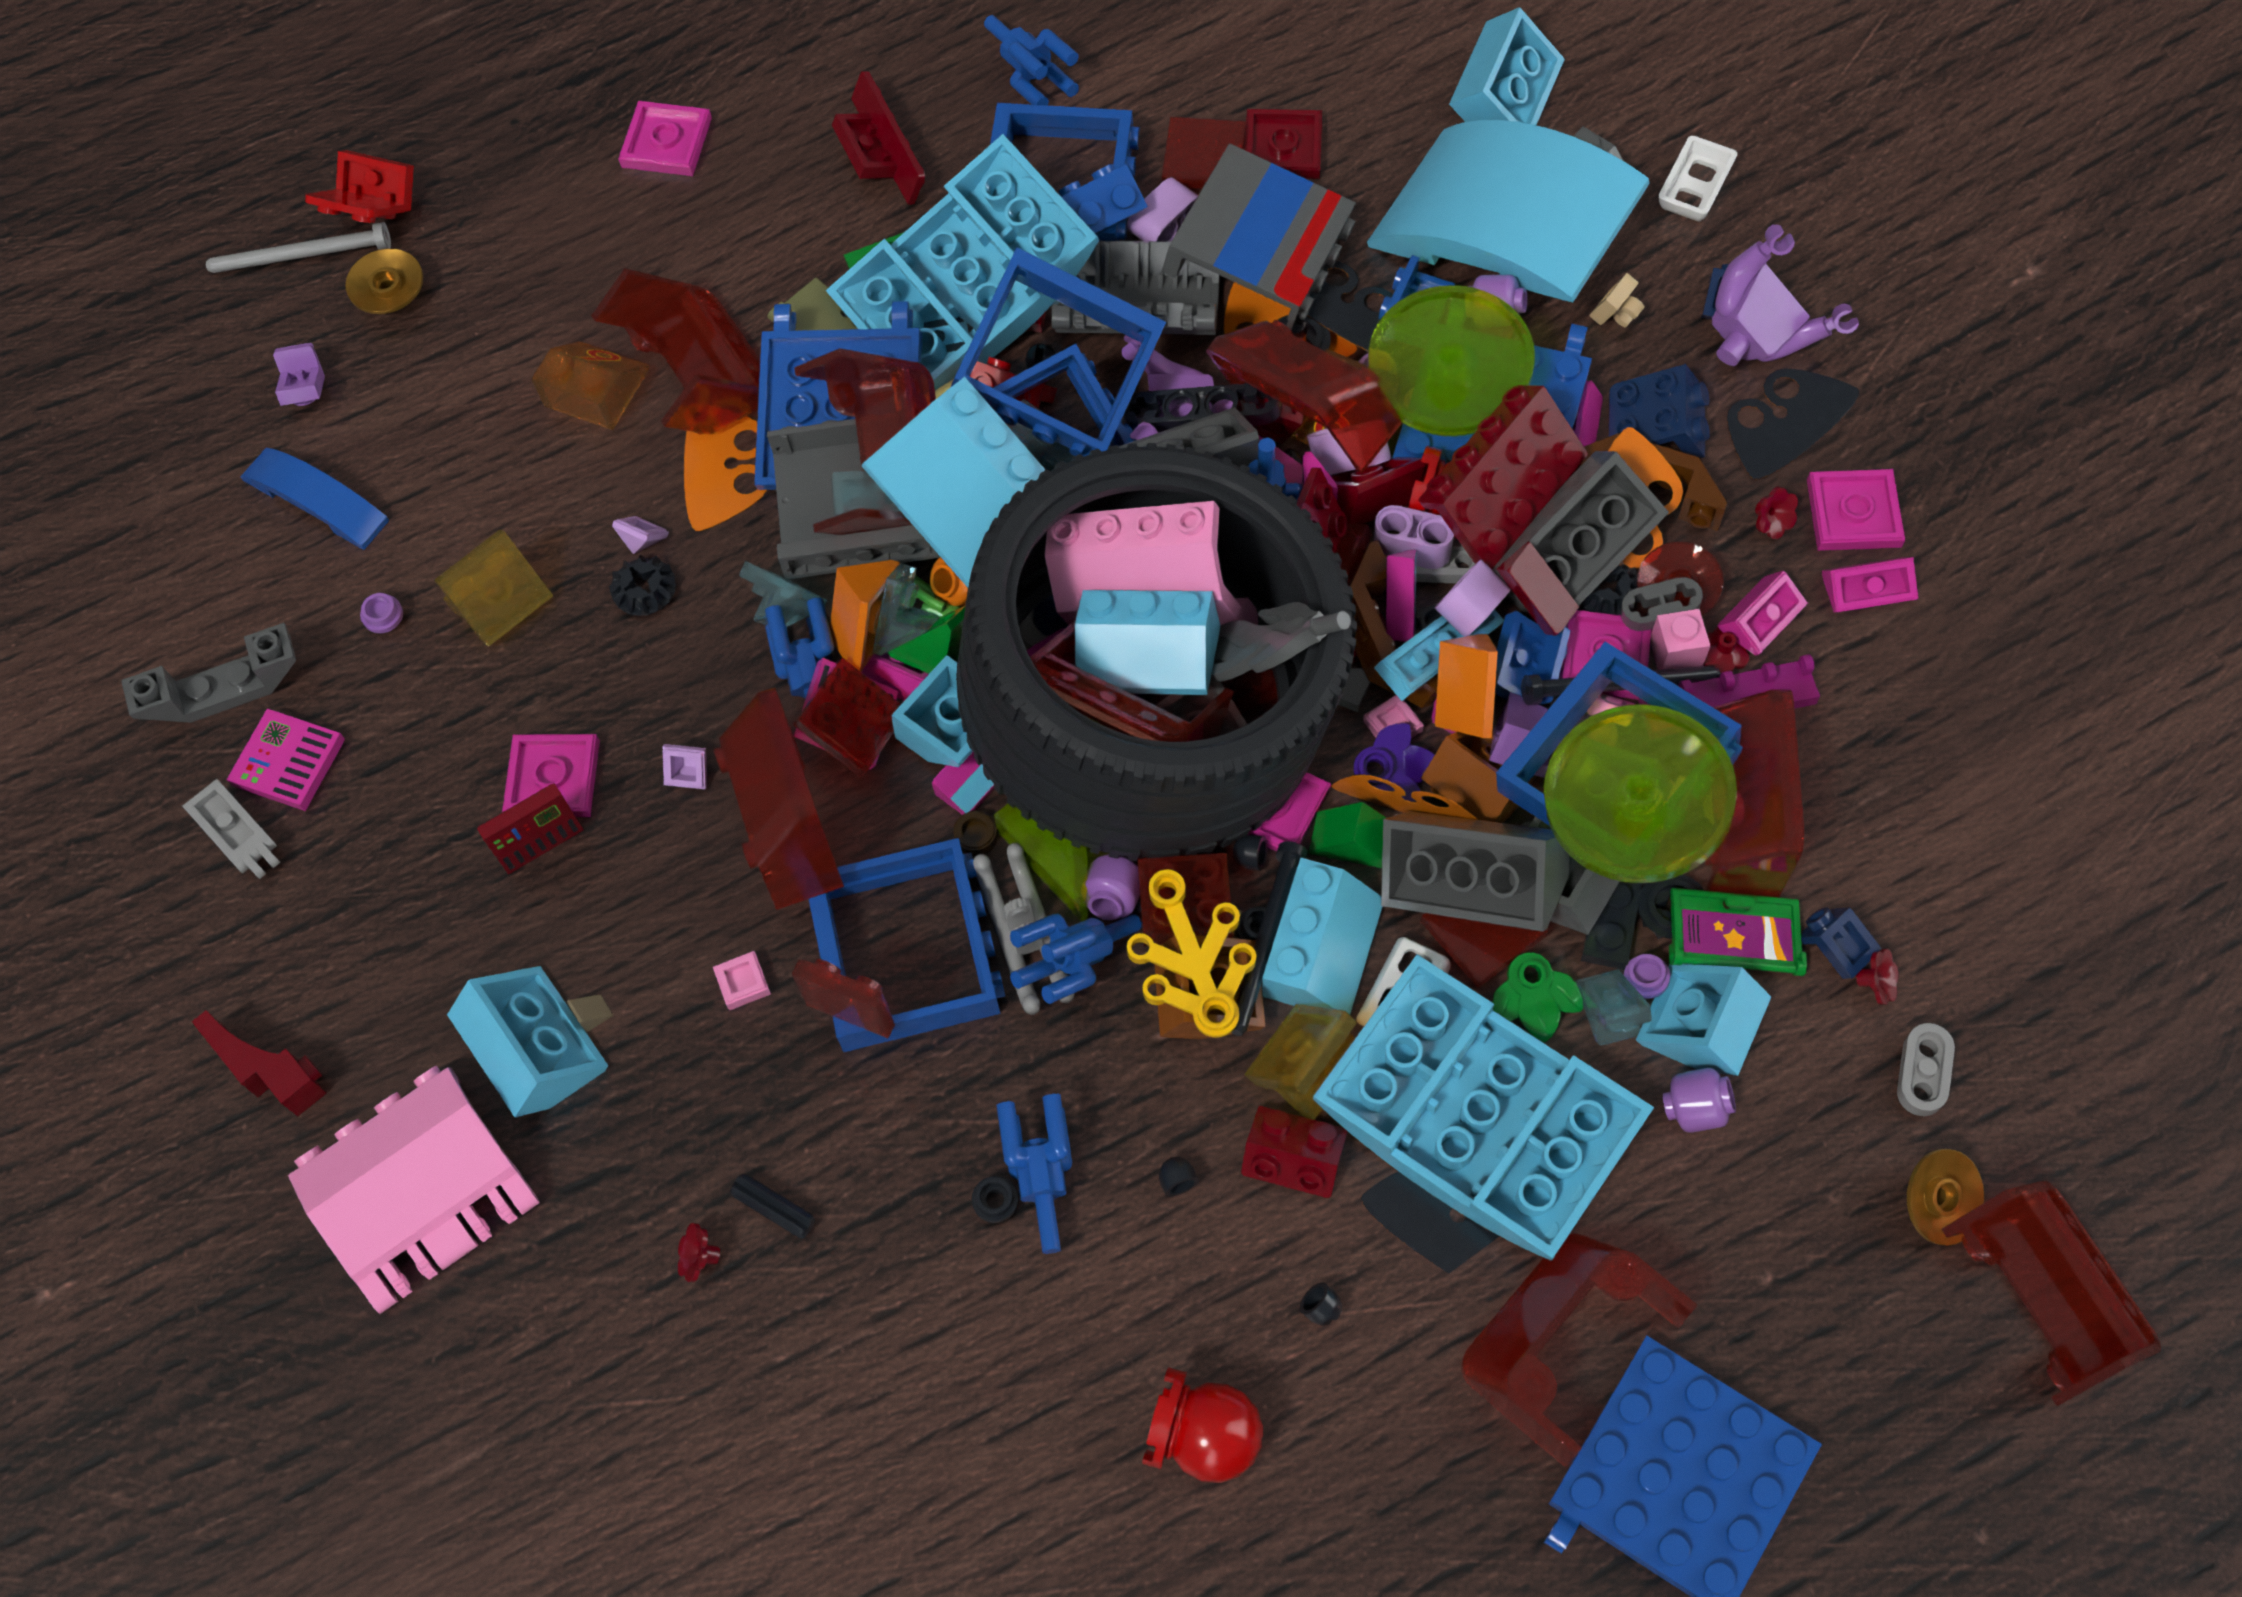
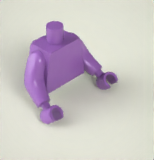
(1760, 313)
(1166, 375)

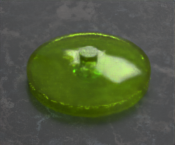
(1450, 357)
(1640, 793)

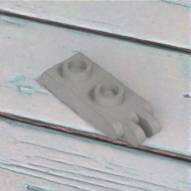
(231, 828)

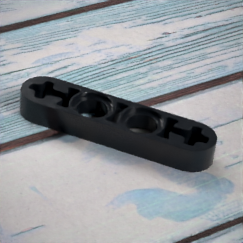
(1202, 400)

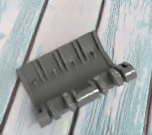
(1134, 275)

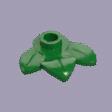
(1537, 1003)

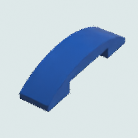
(316, 494)

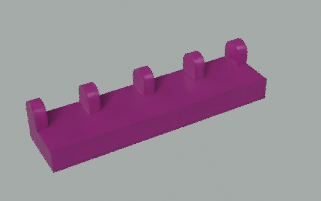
(1730, 687)

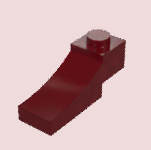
(259, 1070)

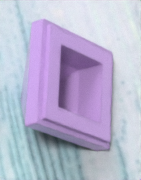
(638, 532)
(684, 766)

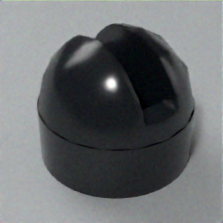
(1038, 350)
(1251, 852)
(1177, 1176)
(1321, 1304)

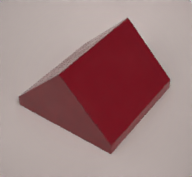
(1377, 487)

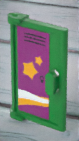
(1755, 939)

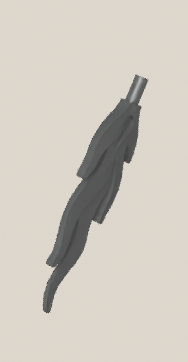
(1262, 647)

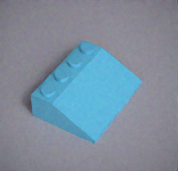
(953, 473)

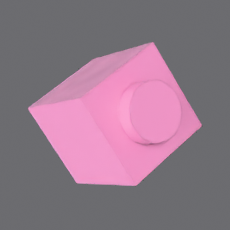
(1679, 640)

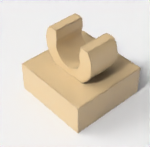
(1619, 303)

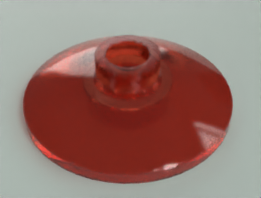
(1688, 561)

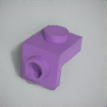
(300, 375)

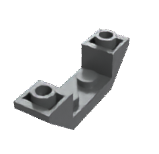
(160, 697)

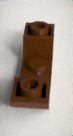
(1703, 501)
(1371, 638)

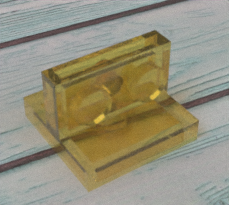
(493, 588)
(1303, 1055)

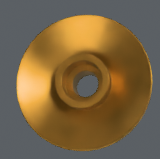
(384, 281)
(1941, 1191)

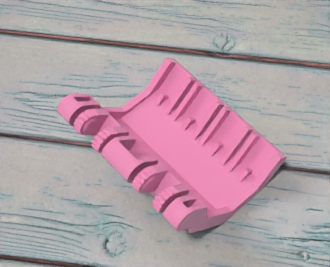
(1140, 552)
(406, 1183)

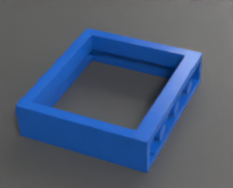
(1074, 123)
(1088, 301)
(1081, 374)
(1605, 666)
(897, 869)

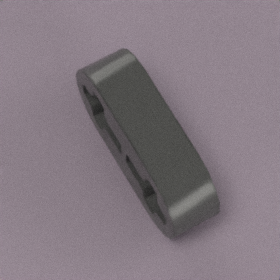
(1659, 595)

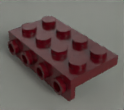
(1505, 473)

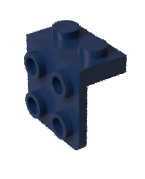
(1663, 408)

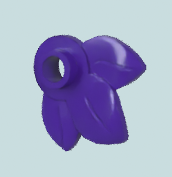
(1400, 761)

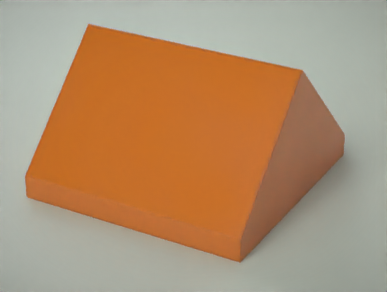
(857, 609)
(1466, 685)

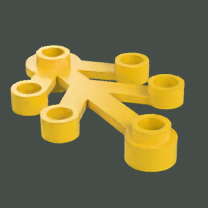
(1194, 962)

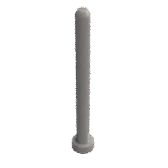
(377, 236)

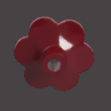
(1776, 512)
(1725, 652)
(1880, 977)
(695, 1252)

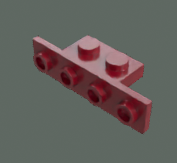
(876, 141)

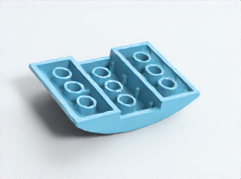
(1513, 205)
(959, 254)
(1481, 1110)

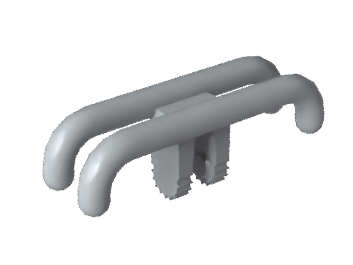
(1015, 915)

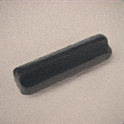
(772, 1205)

